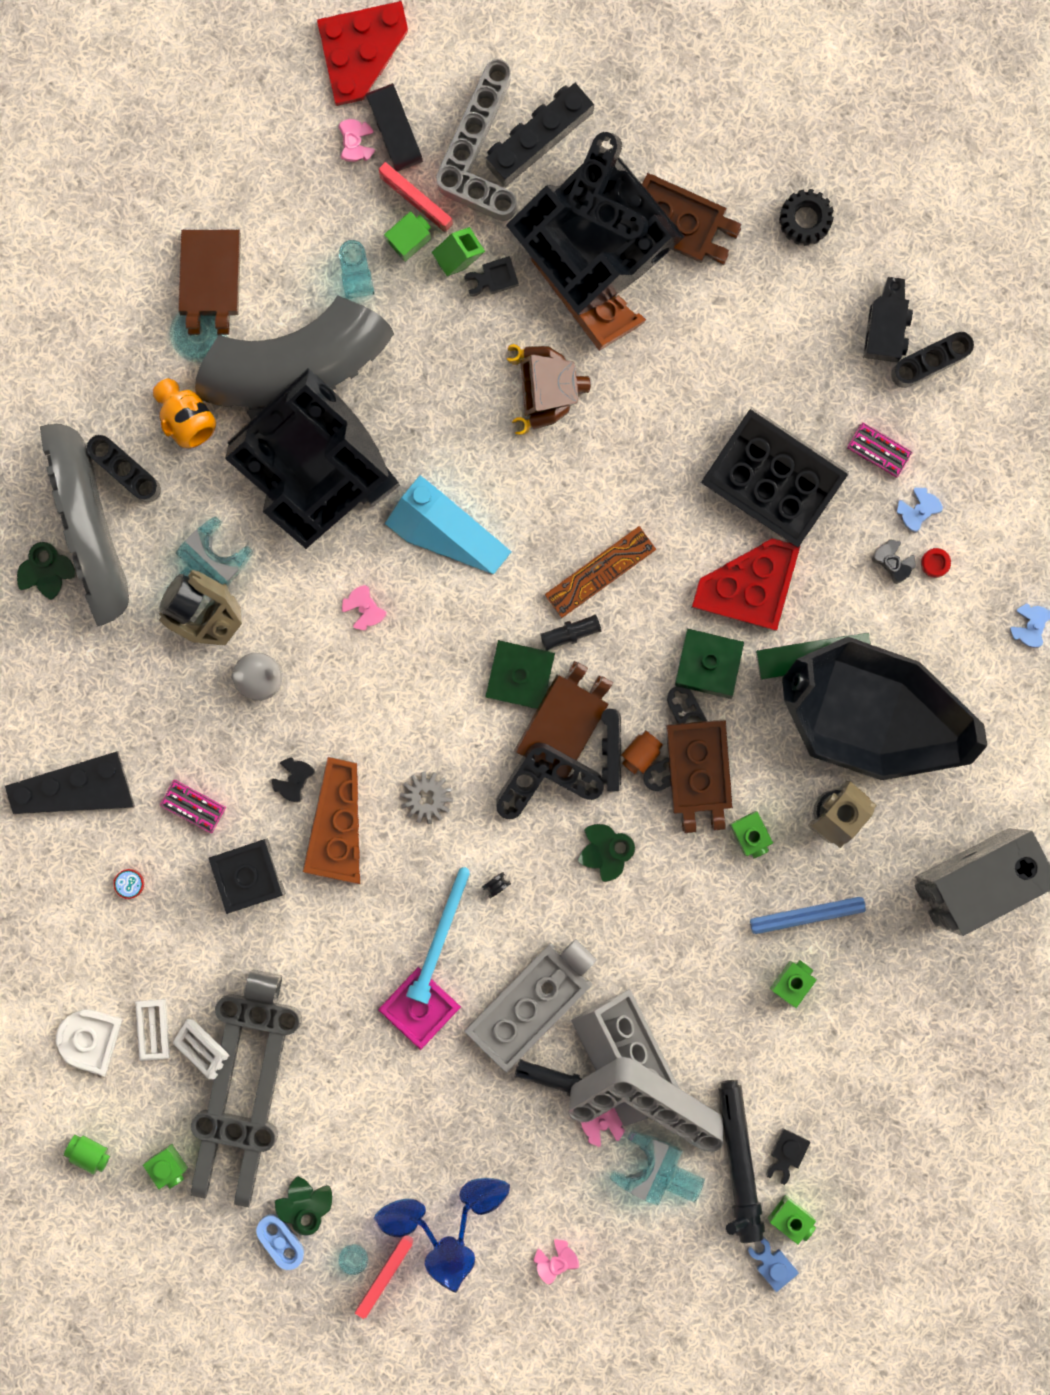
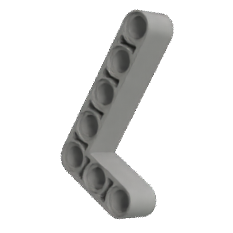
(472, 143)
(650, 1094)

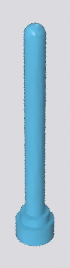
(421, 988)

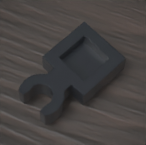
(497, 275)
(789, 1151)

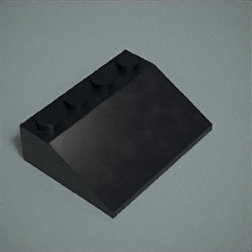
(775, 477)

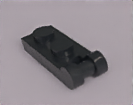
(612, 749)

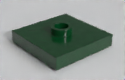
(709, 663)
(519, 674)

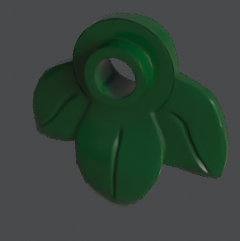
(47, 574)
(602, 852)
(302, 1202)

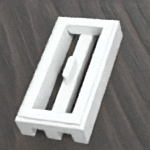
(152, 1023)
(192, 1033)

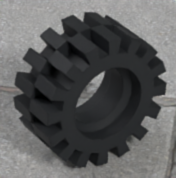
(813, 201)

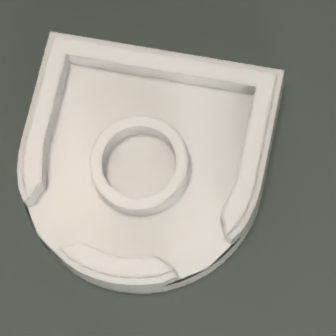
(88, 1040)

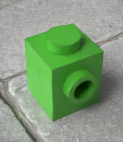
(408, 235)
(458, 251)
(751, 835)
(794, 982)
(166, 1167)
(792, 1220)

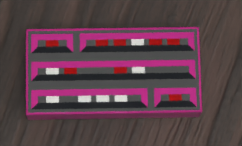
(879, 450)
(193, 806)

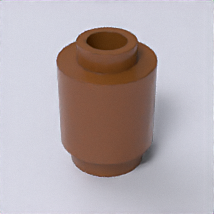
(641, 752)

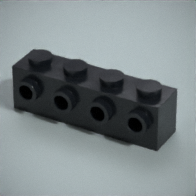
(539, 134)

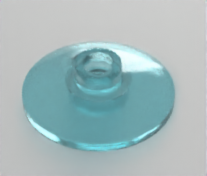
(190, 346)

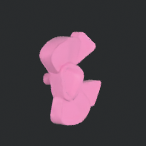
(351, 132)
(361, 598)
(608, 1119)
(550, 1269)

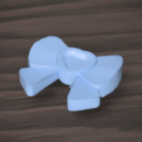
(914, 517)
(1031, 635)

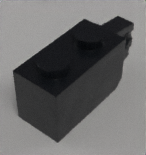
(888, 322)

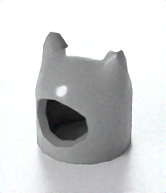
(257, 676)

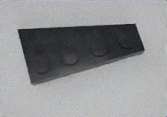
(82, 786)

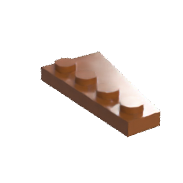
(605, 322)
(334, 833)

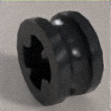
(496, 885)

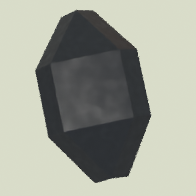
(878, 712)

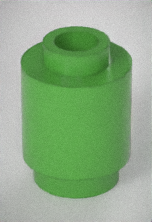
(87, 1154)

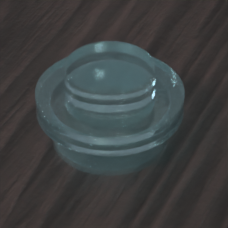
(353, 1259)

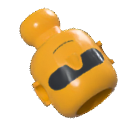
(183, 414)

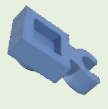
(775, 1266)

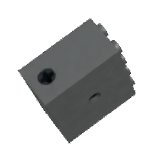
(985, 881)

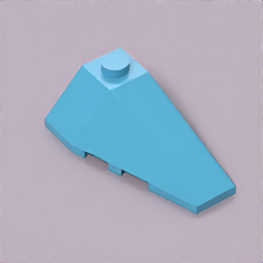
(439, 525)

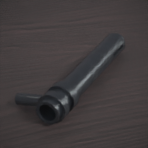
(746, 1208)

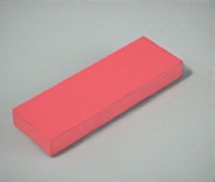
(415, 197)
(384, 1276)

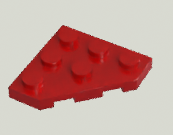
(360, 47)
(750, 586)

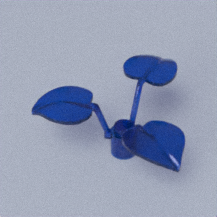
(450, 1259)

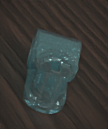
(356, 275)

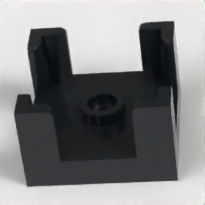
(246, 876)

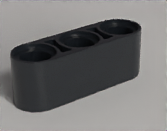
(394, 127)
(944, 353)
(111, 462)

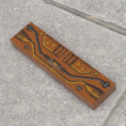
(600, 572)

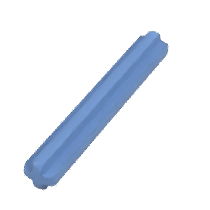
(807, 915)

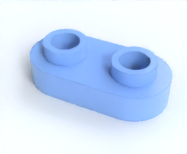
(278, 1242)

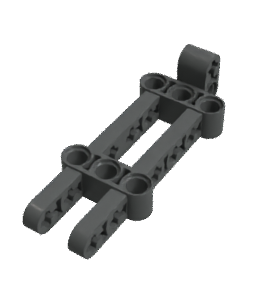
(260, 991)

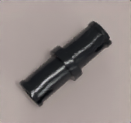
(570, 632)

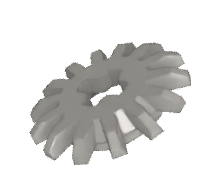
(426, 785)

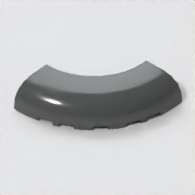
(258, 371)
(84, 522)

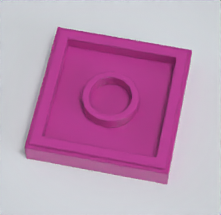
(415, 1019)

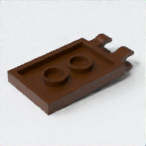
(695, 218)
(209, 277)
(566, 716)
(699, 771)

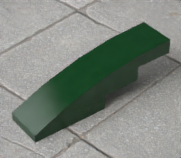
(778, 660)

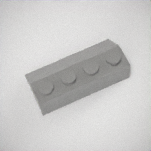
(618, 1031)

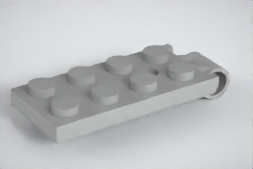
(525, 1011)

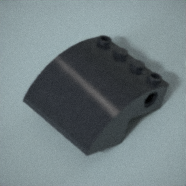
(583, 257)
(308, 458)

